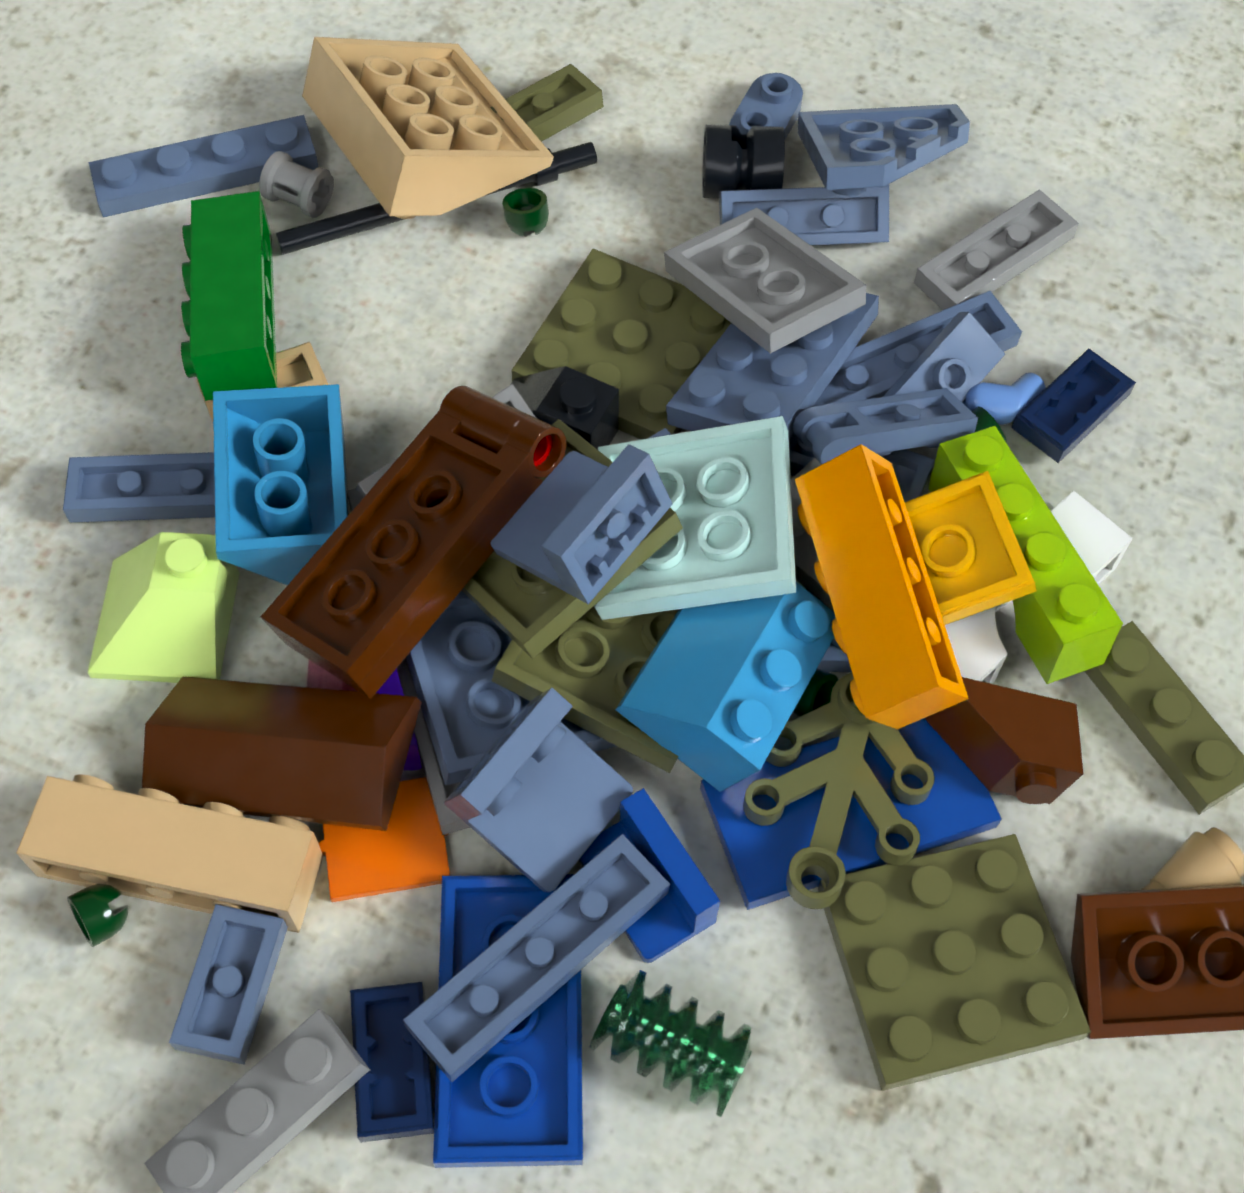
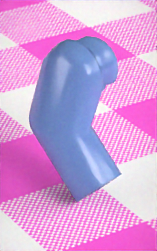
(1005, 401)

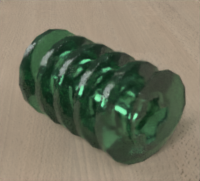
(674, 1040)

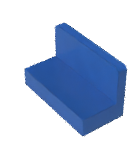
(690, 901)

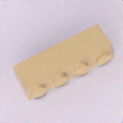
(171, 850)

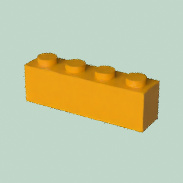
(878, 590)

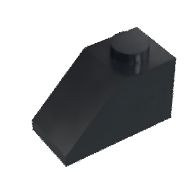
(575, 399)

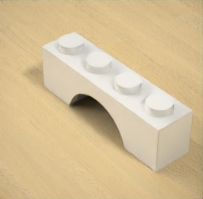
(1099, 545)

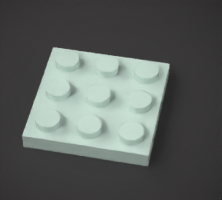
(734, 515)

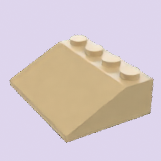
(419, 123)

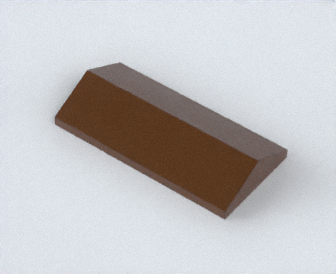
(281, 750)
(1160, 960)

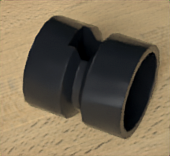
(742, 160)

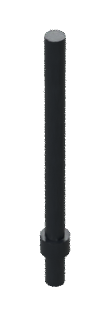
(375, 215)

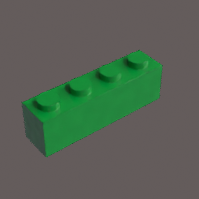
(229, 295)

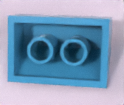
(278, 476)
(729, 681)

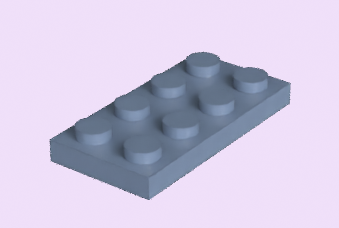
(747, 383)

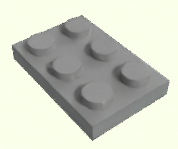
(765, 279)

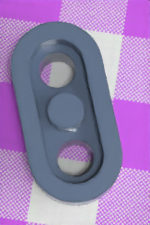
(770, 101)

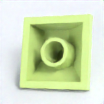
(165, 611)

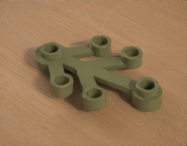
(844, 775)

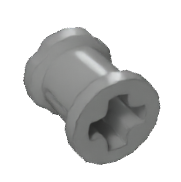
(296, 184)

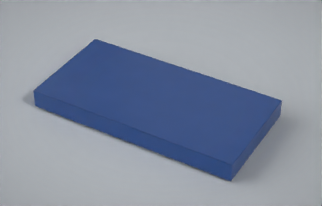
(762, 854)
(526, 1091)

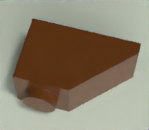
(1014, 740)

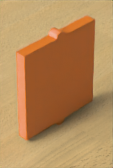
(392, 860)

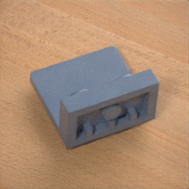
(585, 521)
(540, 793)

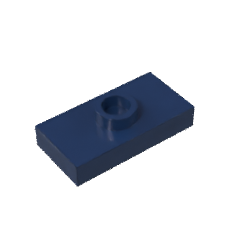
(1073, 405)
(397, 1090)

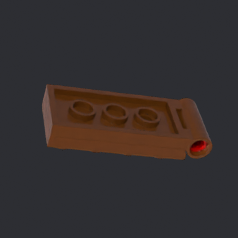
(415, 539)

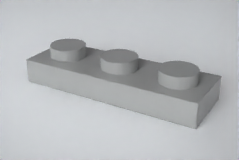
(996, 251)
(260, 1111)

